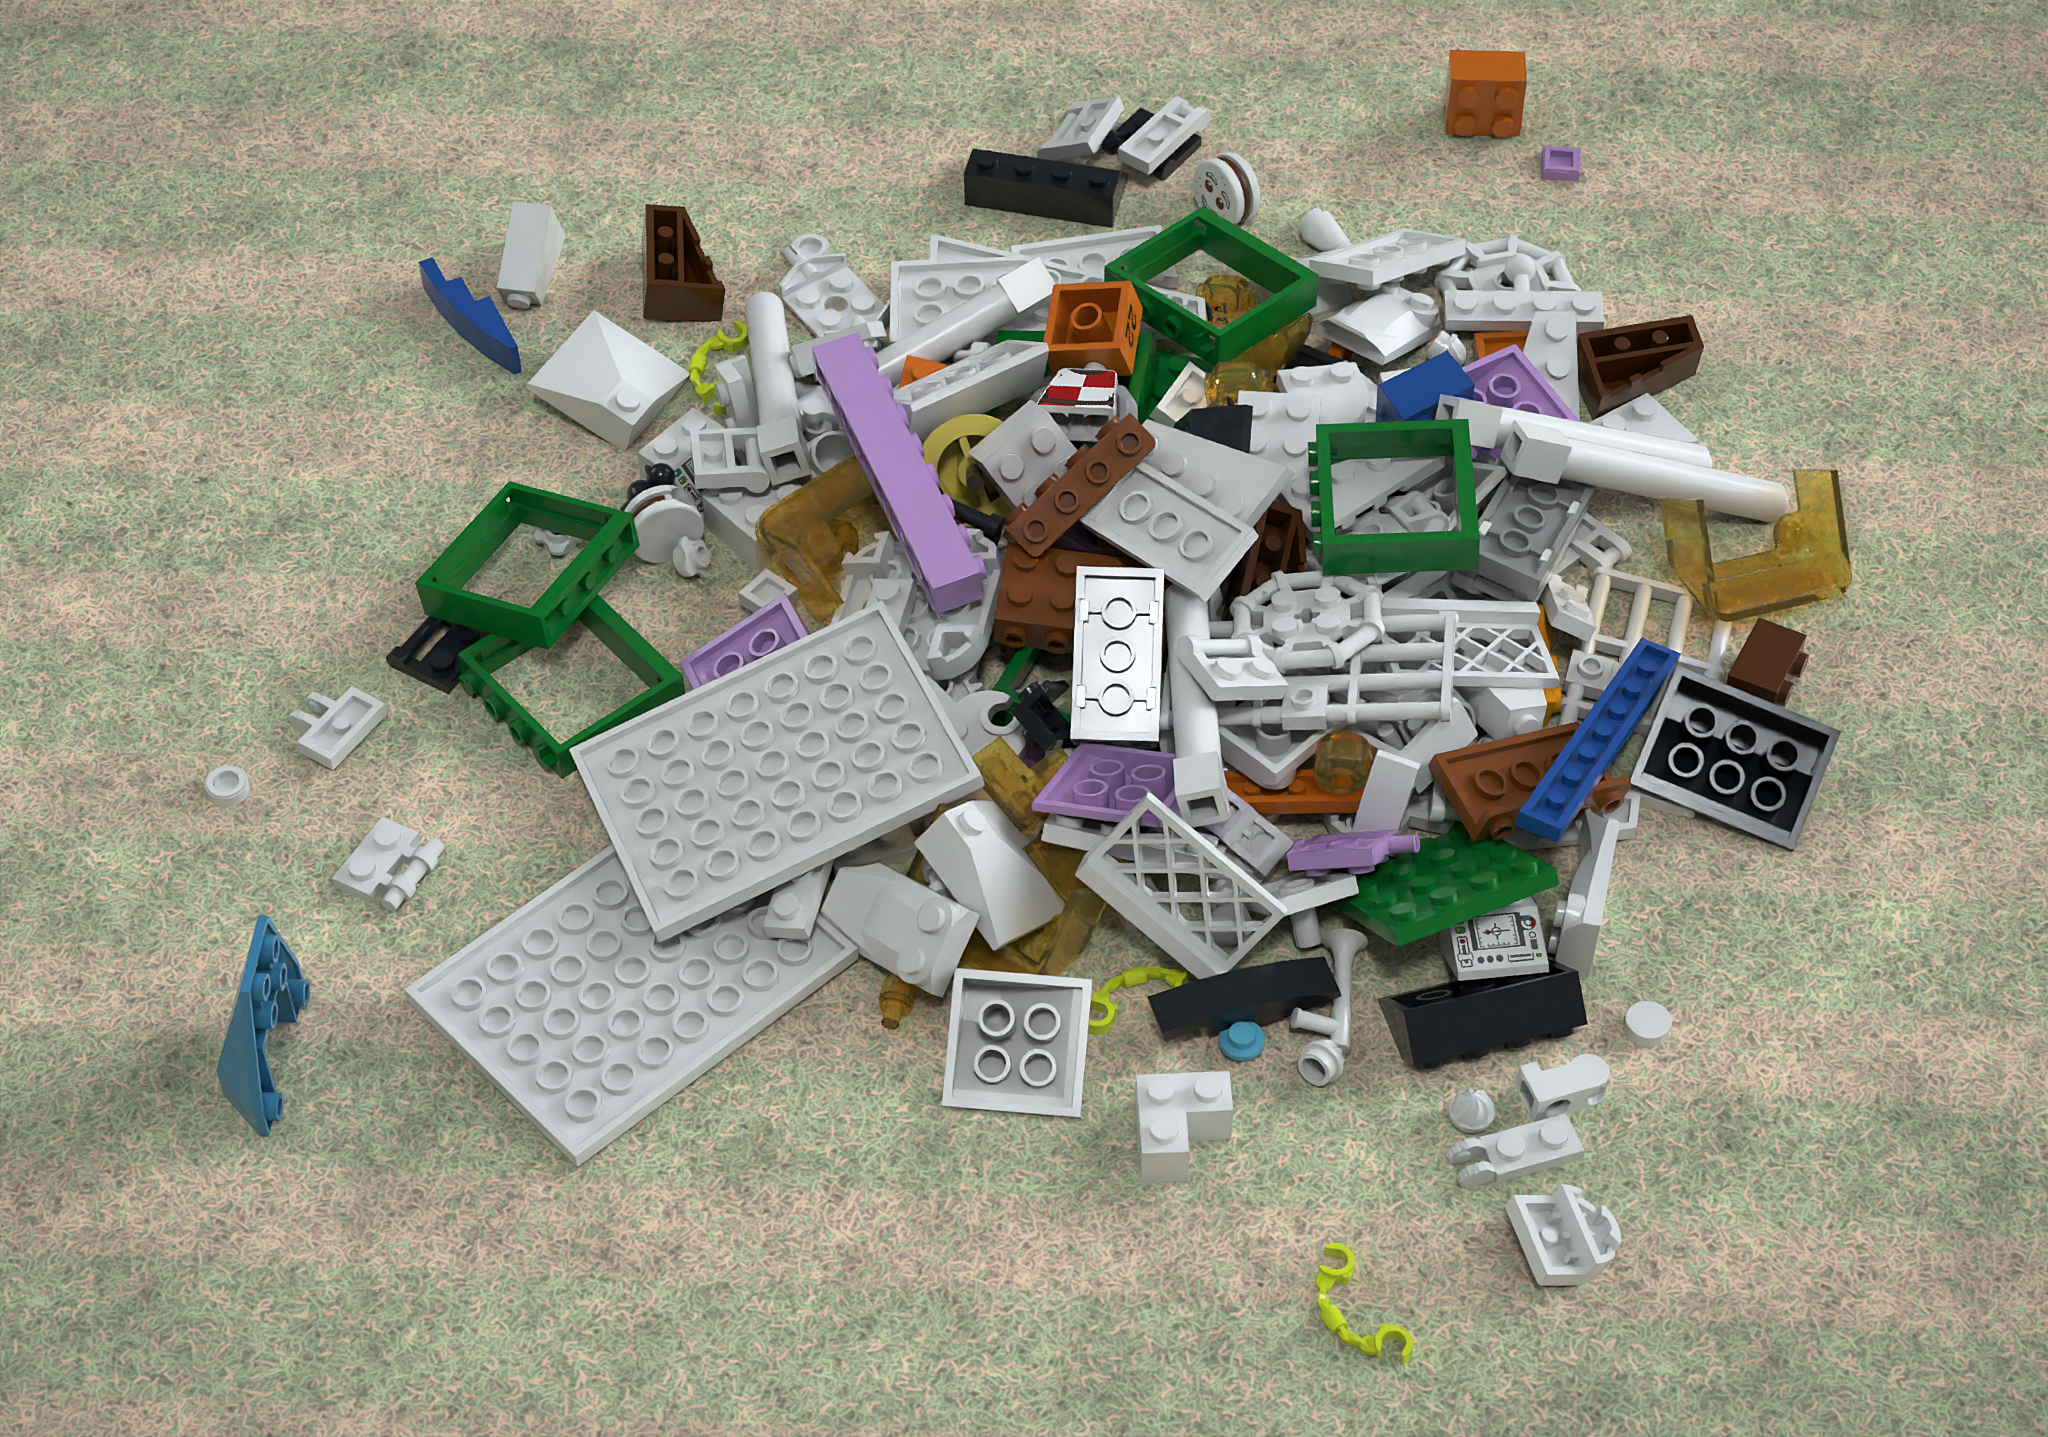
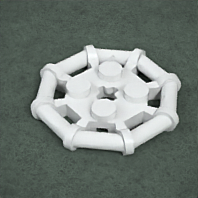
(1489, 271)
(1406, 514)
(1324, 607)

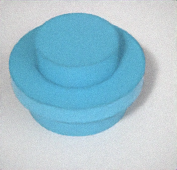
(1242, 1041)

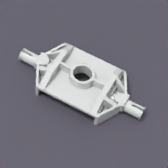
(827, 281)

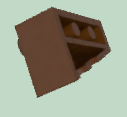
(675, 269)
(1635, 360)
(1277, 548)

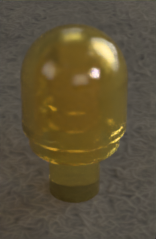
(893, 998)

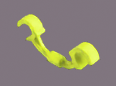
(699, 360)
(1128, 978)
(1335, 1320)

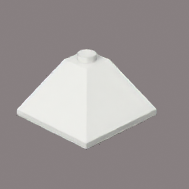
(608, 381)
(987, 871)
(1017, 1042)

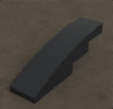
(1245, 994)

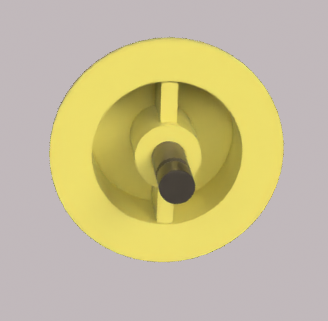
(956, 470)

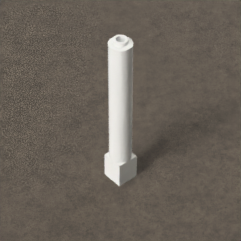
(1011, 299)
(1491, 425)
(780, 430)
(1548, 456)
(1198, 761)

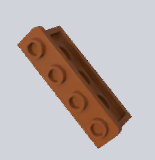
(1088, 479)
(1040, 596)
(1497, 777)

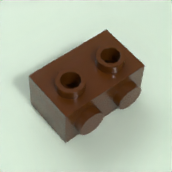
(1769, 662)

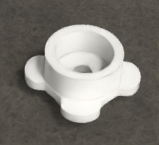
(555, 543)
(691, 558)

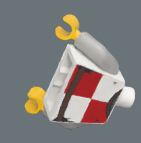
(1085, 400)

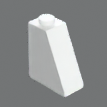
(529, 254)
(1506, 710)

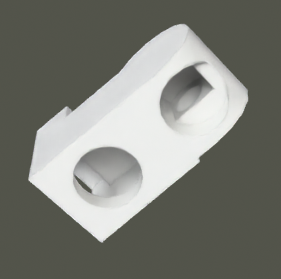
(1563, 1087)

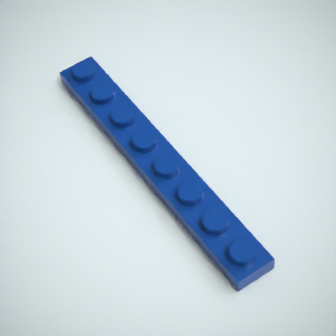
(1597, 741)

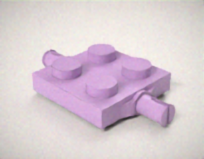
(1352, 850)

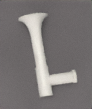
(1344, 946)

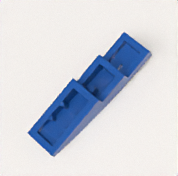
(473, 320)

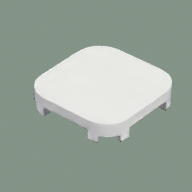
(941, 642)

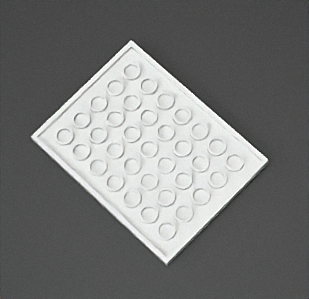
(774, 770)
(599, 1020)

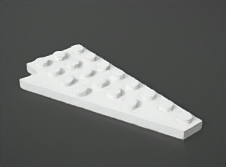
(963, 269)

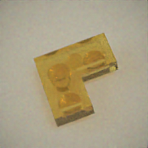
(1012, 783)

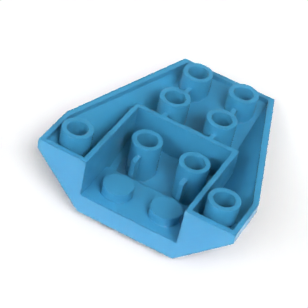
(267, 993)

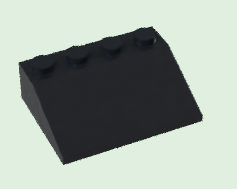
(1734, 757)

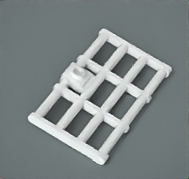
(1591, 674)
(1307, 697)

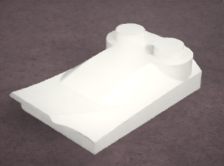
(1383, 323)
(1269, 752)
(1583, 911)
(900, 924)

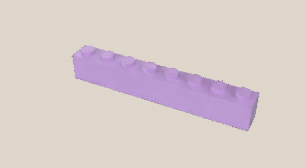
(898, 473)

